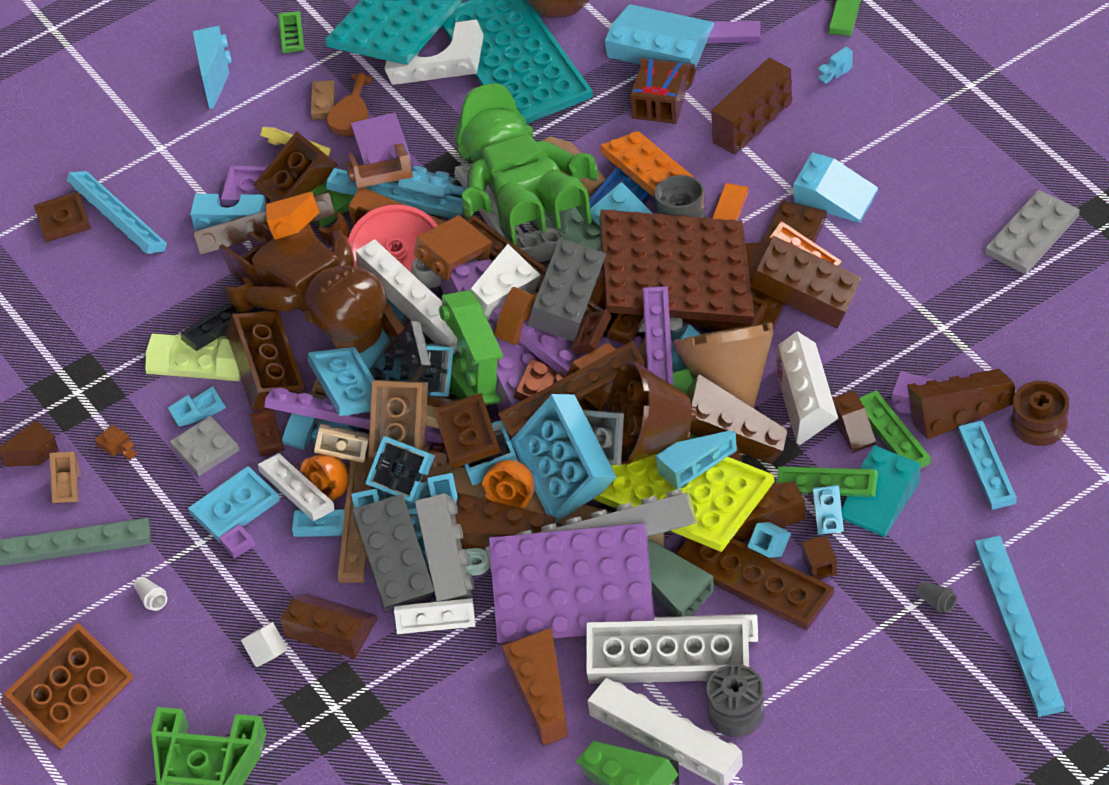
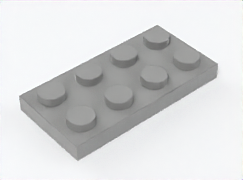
(1032, 232)

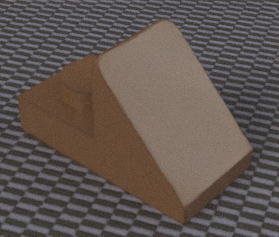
(64, 477)

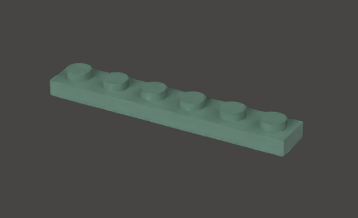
(75, 541)

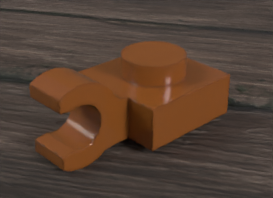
(114, 441)

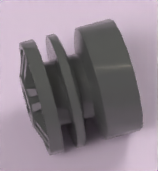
(680, 197)
(735, 700)

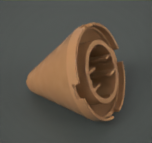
(729, 358)

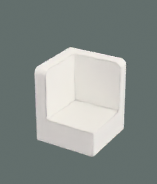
(264, 644)

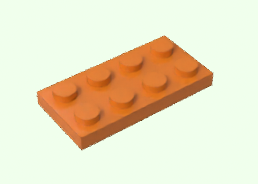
(641, 160)

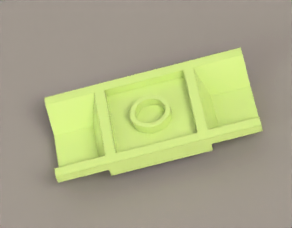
(174, 357)

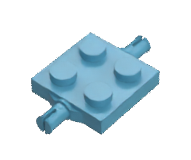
(431, 183)

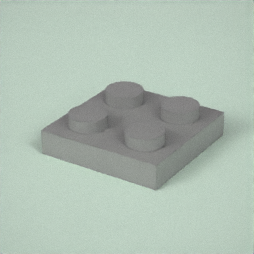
(204, 446)

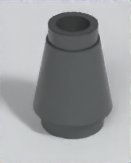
(937, 596)

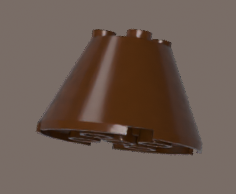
(652, 410)

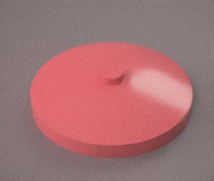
(394, 229)

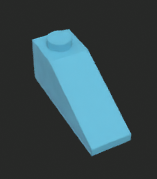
(693, 457)

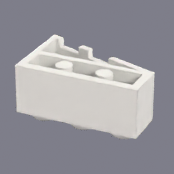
(504, 273)

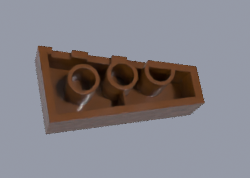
(488, 519)

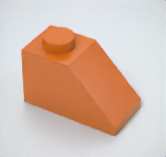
(291, 214)

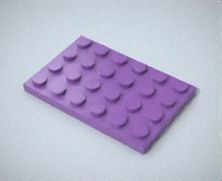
(570, 580)

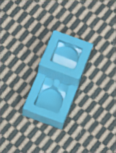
(193, 410)
(299, 431)

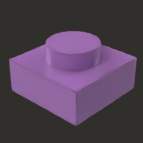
(237, 541)

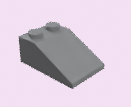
(608, 431)

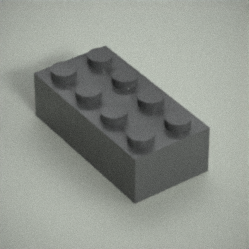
(566, 289)
(393, 552)

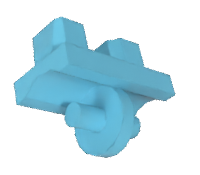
(828, 509)

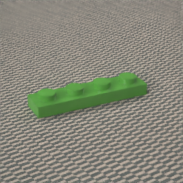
(892, 430)
(850, 481)

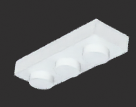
(434, 616)

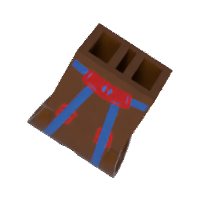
(660, 89)

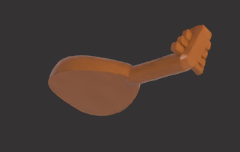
(349, 109)

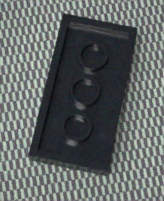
(404, 358)

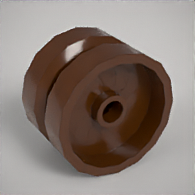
(1040, 413)

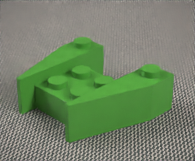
(476, 363)
(202, 758)

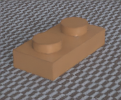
(322, 98)

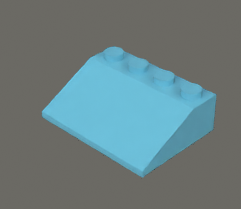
(656, 36)
(563, 456)

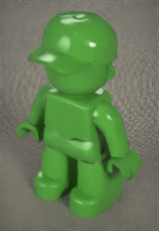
(515, 166)

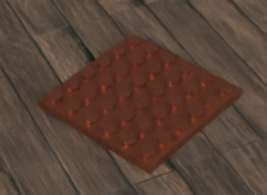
(693, 256)

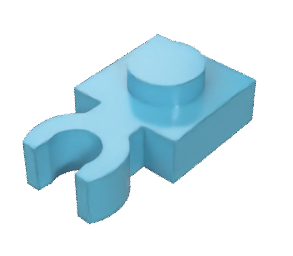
(839, 64)

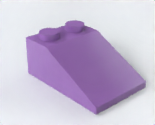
(377, 138)

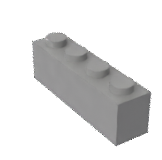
(444, 548)

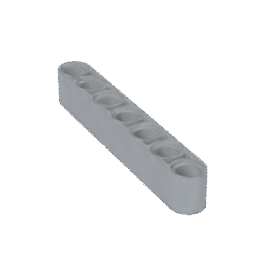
(534, 243)

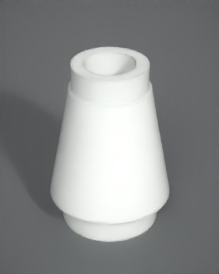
(152, 595)

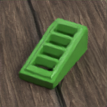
(286, 19)

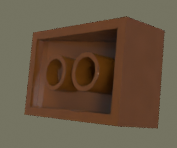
(295, 170)

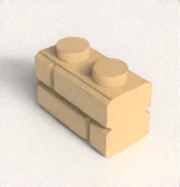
(342, 443)

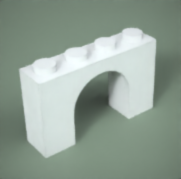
(456, 60)

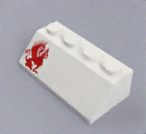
(804, 387)

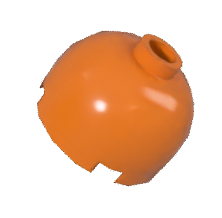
(326, 472)
(509, 483)

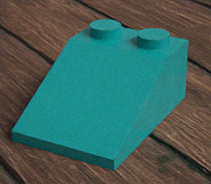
(895, 485)

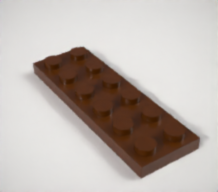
(761, 580)

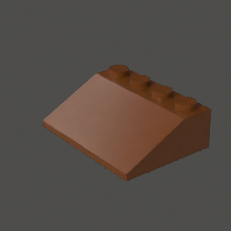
(66, 687)

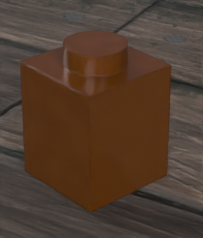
(819, 557)

